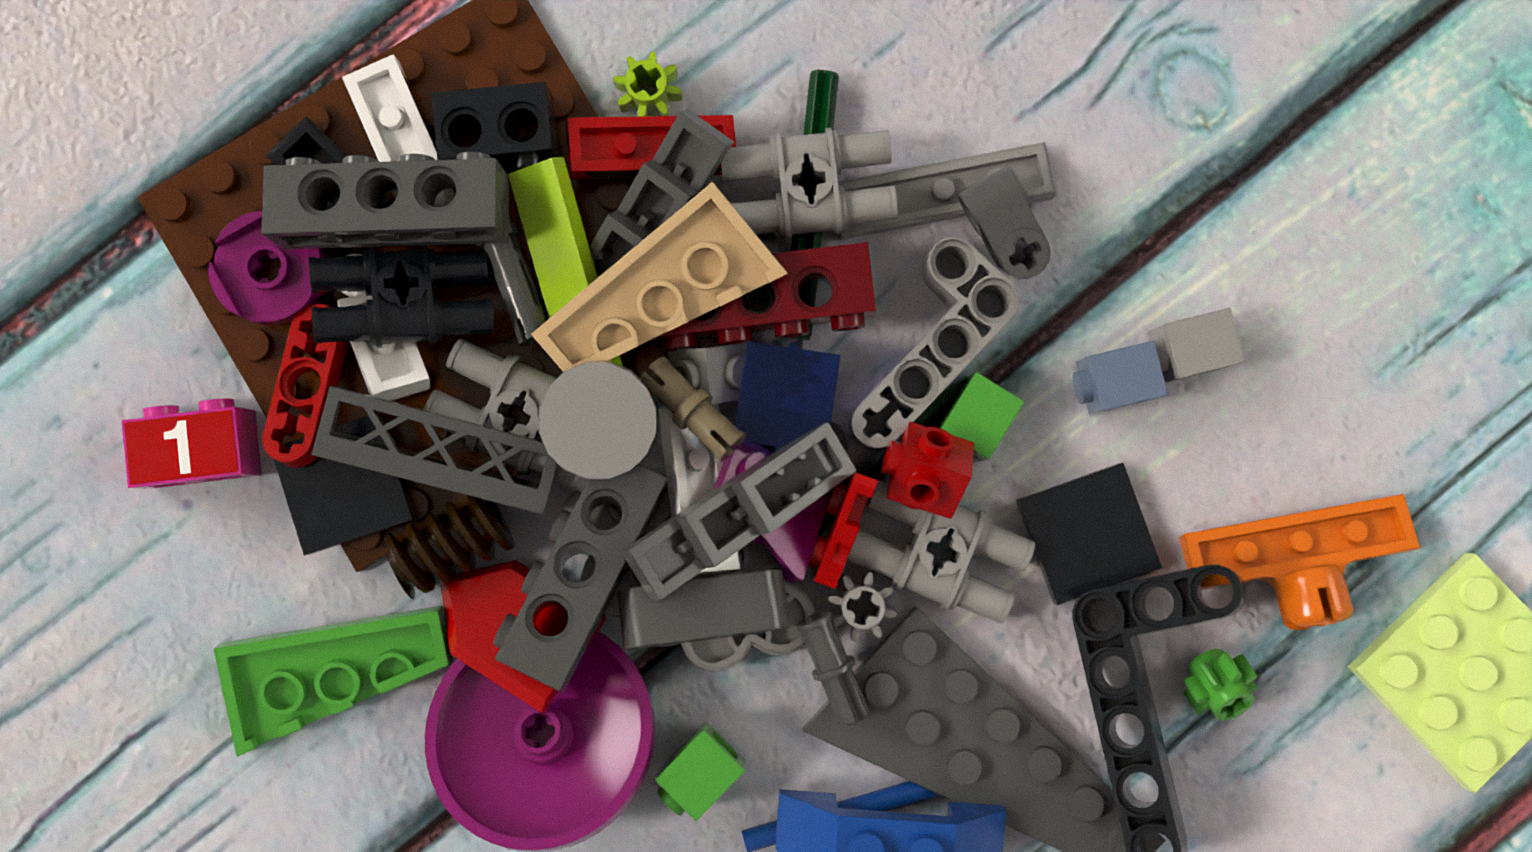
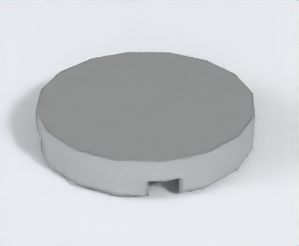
(597, 420)

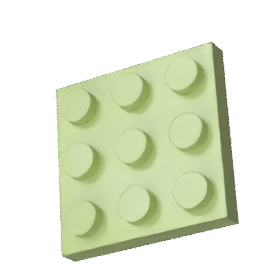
(1458, 671)

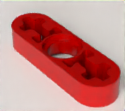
(293, 365)

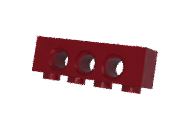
(841, 267)

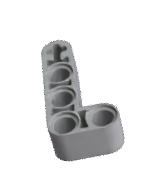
(926, 357)

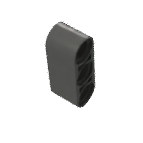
(705, 610)

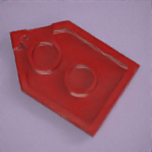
(475, 610)

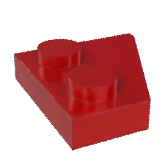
(847, 506)

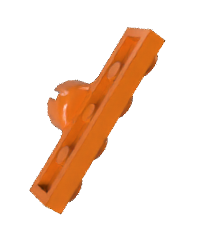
(1306, 554)

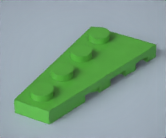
(305, 674)

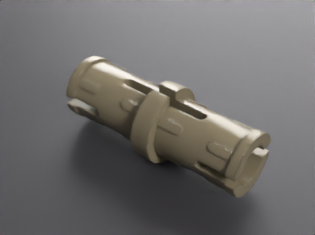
(692, 409)

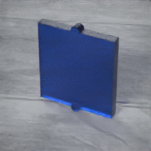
(785, 392)

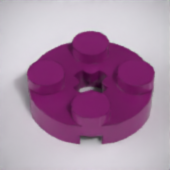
(236, 281)

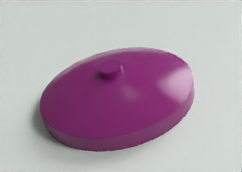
(535, 775)

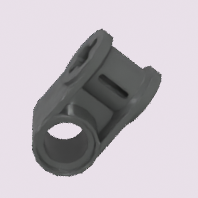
(1000, 217)

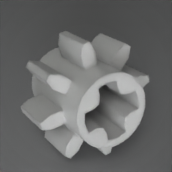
(869, 620)

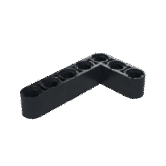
(1136, 696)

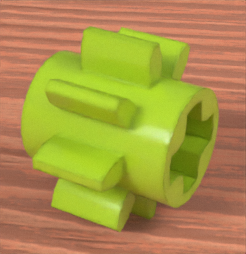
(654, 75)

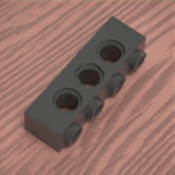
(297, 192)
(556, 657)

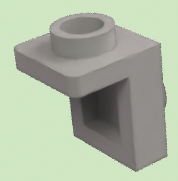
(712, 368)

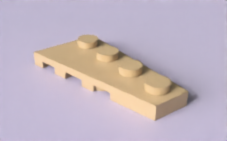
(672, 276)

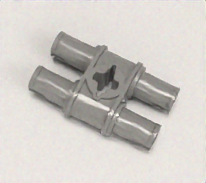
(825, 158)
(509, 384)
(949, 580)

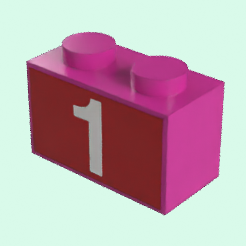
(191, 446)

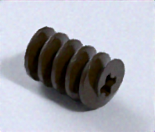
(447, 543)

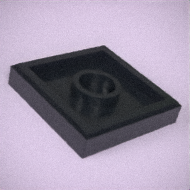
(340, 501)
(1088, 533)

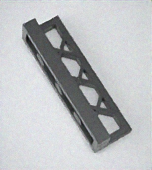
(429, 469)

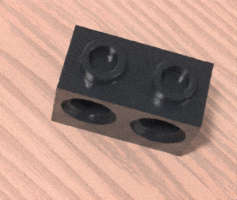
(498, 113)

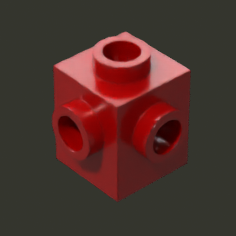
(928, 469)

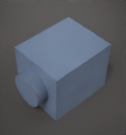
(1119, 378)

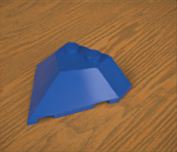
(815, 824)

